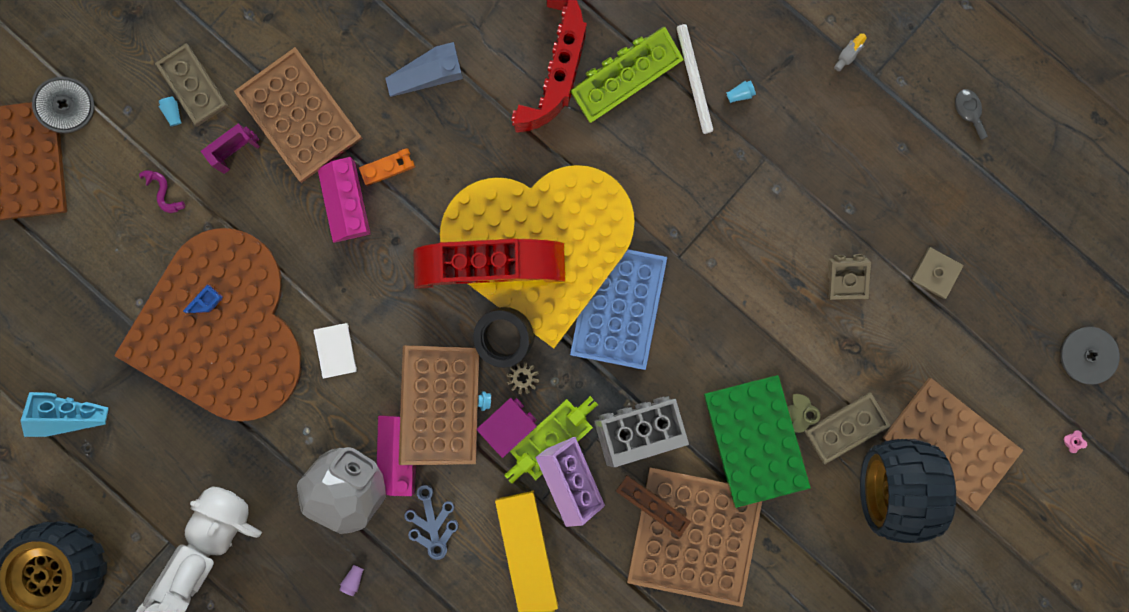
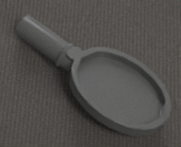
(970, 109)

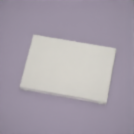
(335, 350)

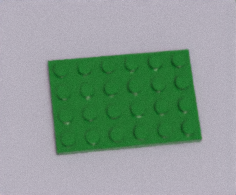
(756, 441)

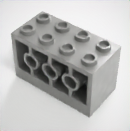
(651, 439)

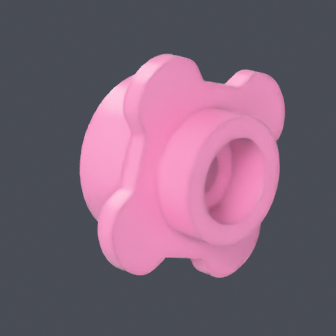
(1069, 441)

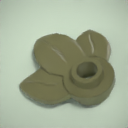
(799, 411)

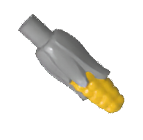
(850, 51)

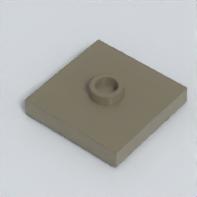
(937, 273)

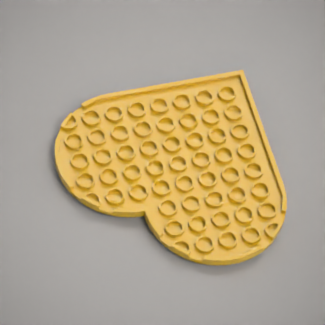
(567, 206)

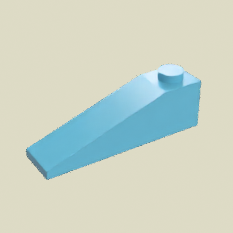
(51, 415)

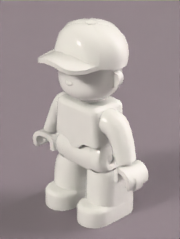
(208, 532)

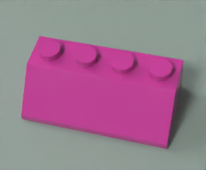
(343, 200)
(398, 479)

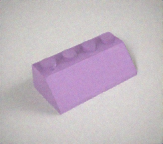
(570, 482)

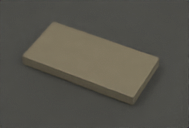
(191, 84)
(847, 428)

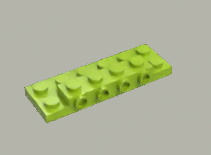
(626, 73)

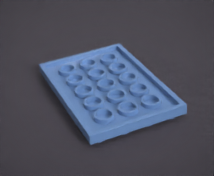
(622, 313)

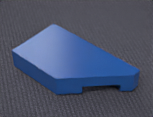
(204, 301)

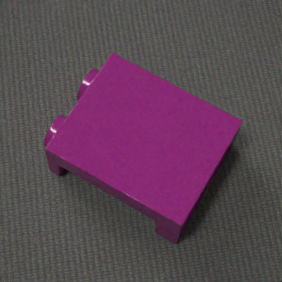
(227, 145)
(507, 426)

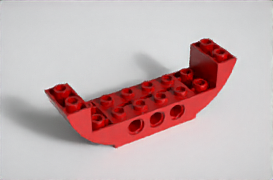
(567, 49)
(488, 262)

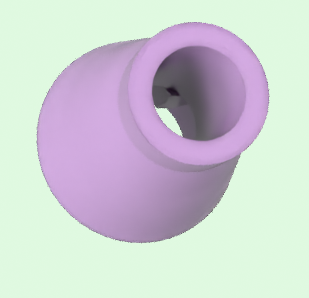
(352, 580)

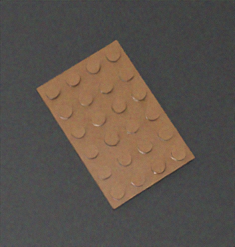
(298, 114)
(438, 405)
(971, 444)

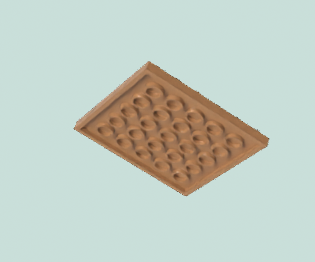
(713, 551)

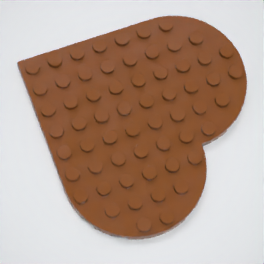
(226, 360)

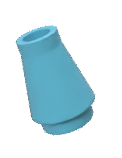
(741, 92)
(170, 110)

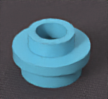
(484, 401)

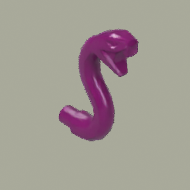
(169, 208)

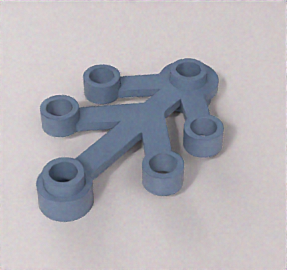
(432, 525)

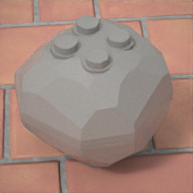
(341, 490)

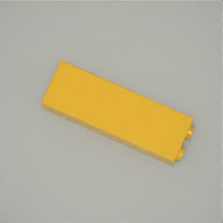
(526, 553)

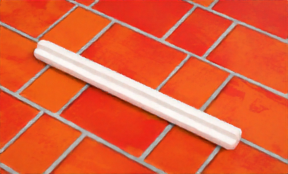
(694, 78)

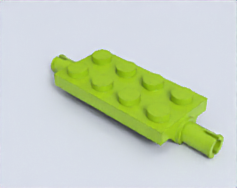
(559, 426)

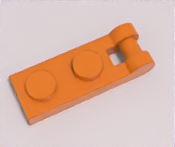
(386, 167)

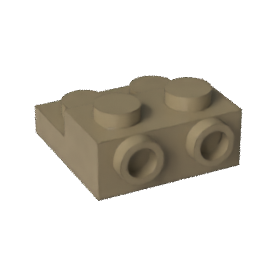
(849, 277)

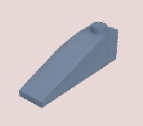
(429, 70)

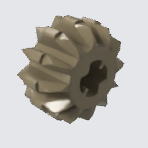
(519, 383)

